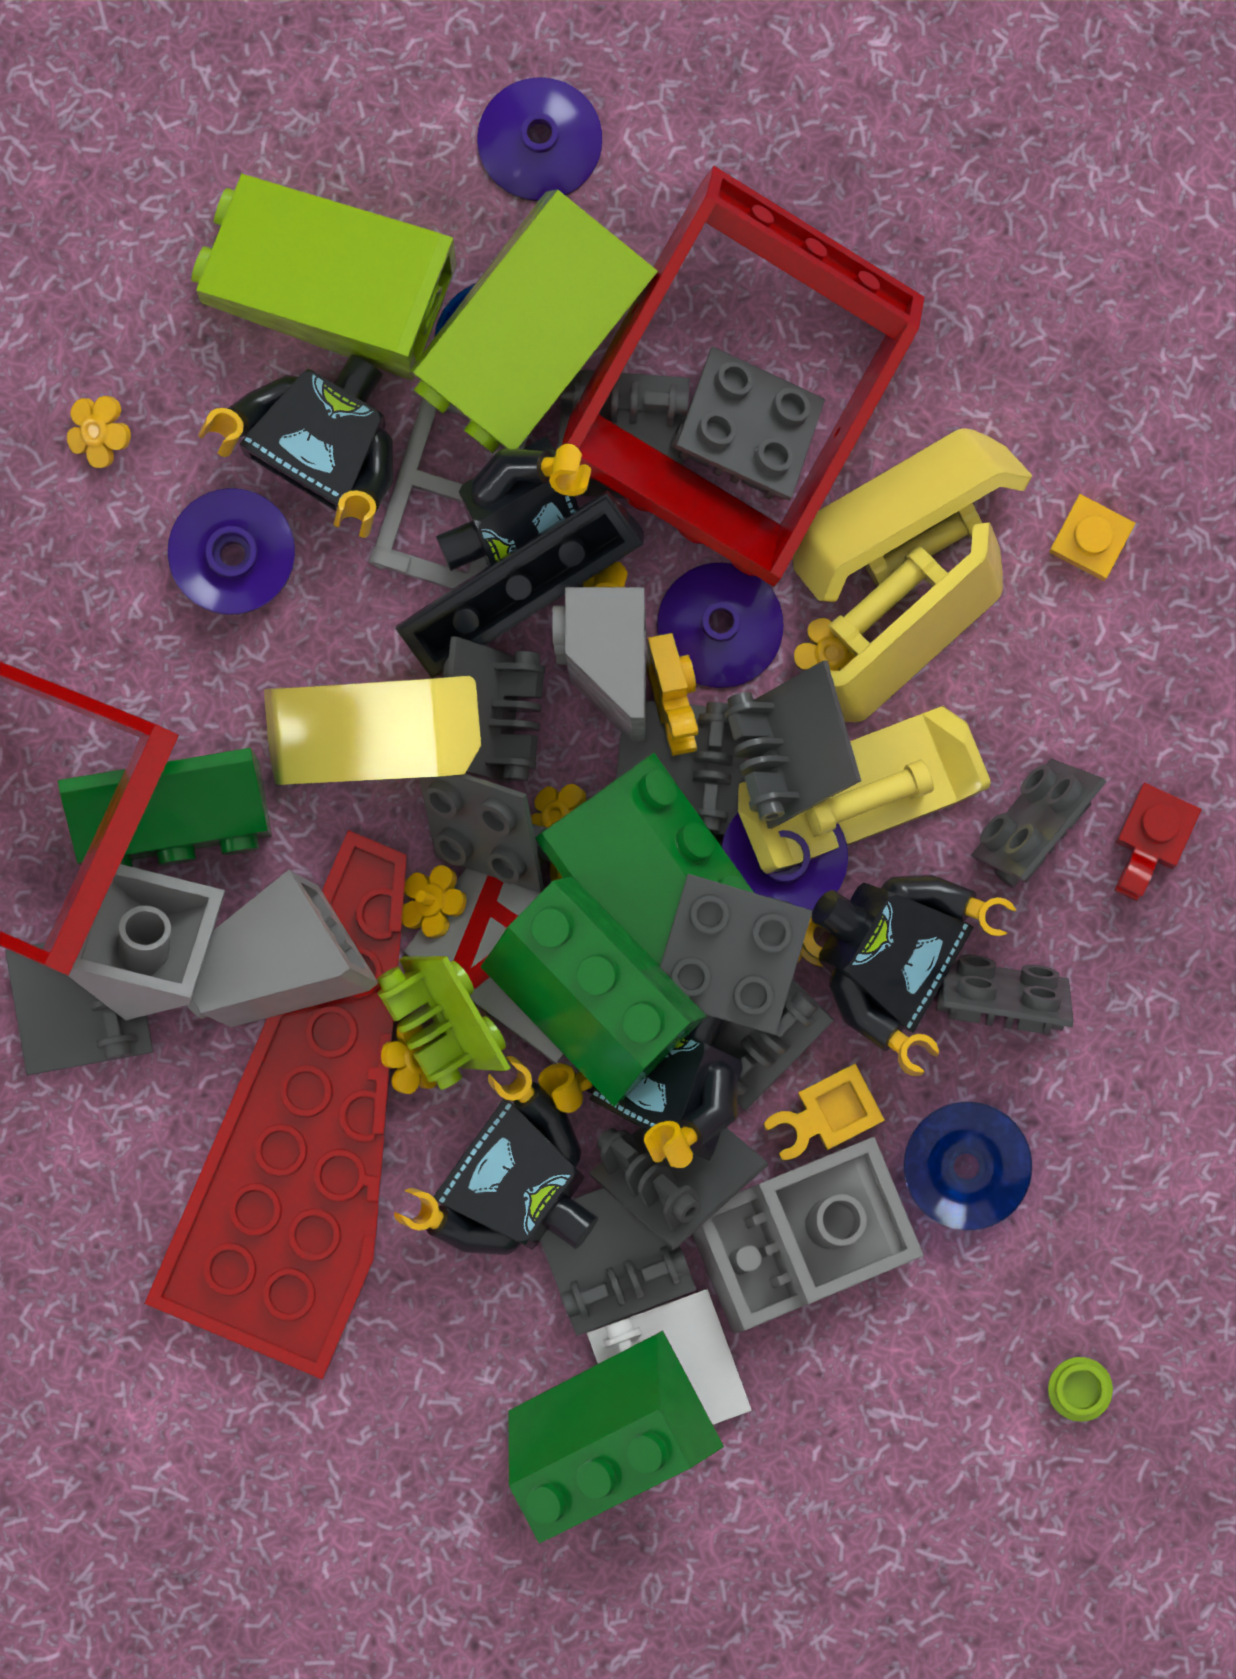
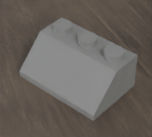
(604, 647)

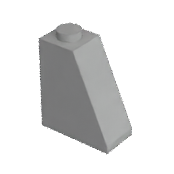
(279, 957)

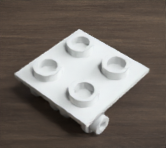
(698, 1344)

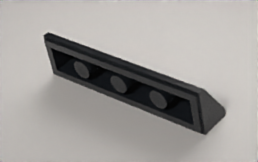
(523, 581)

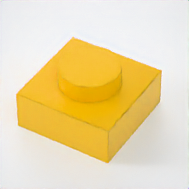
(1092, 537)

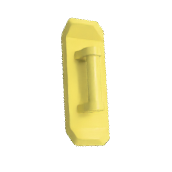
(910, 505)
(919, 632)
(372, 730)
(903, 776)

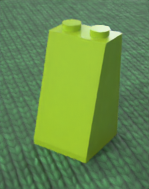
(326, 273)
(530, 322)

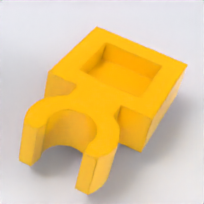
(670, 682)
(833, 1110)

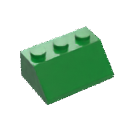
(193, 807)
(635, 851)
(591, 988)
(606, 1437)

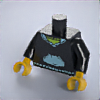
(316, 437)
(518, 499)
(893, 952)
(678, 1103)
(511, 1179)

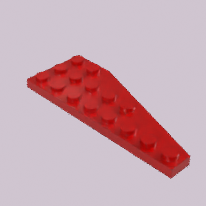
(295, 1172)

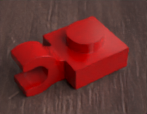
(1155, 833)

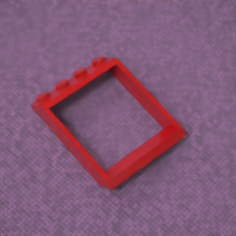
(677, 494)
(114, 830)

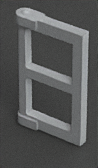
(409, 476)

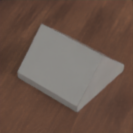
(148, 942)

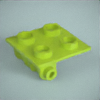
(445, 990)

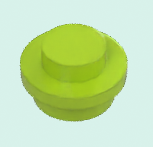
(1080, 1389)

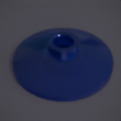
(1001, 1158)

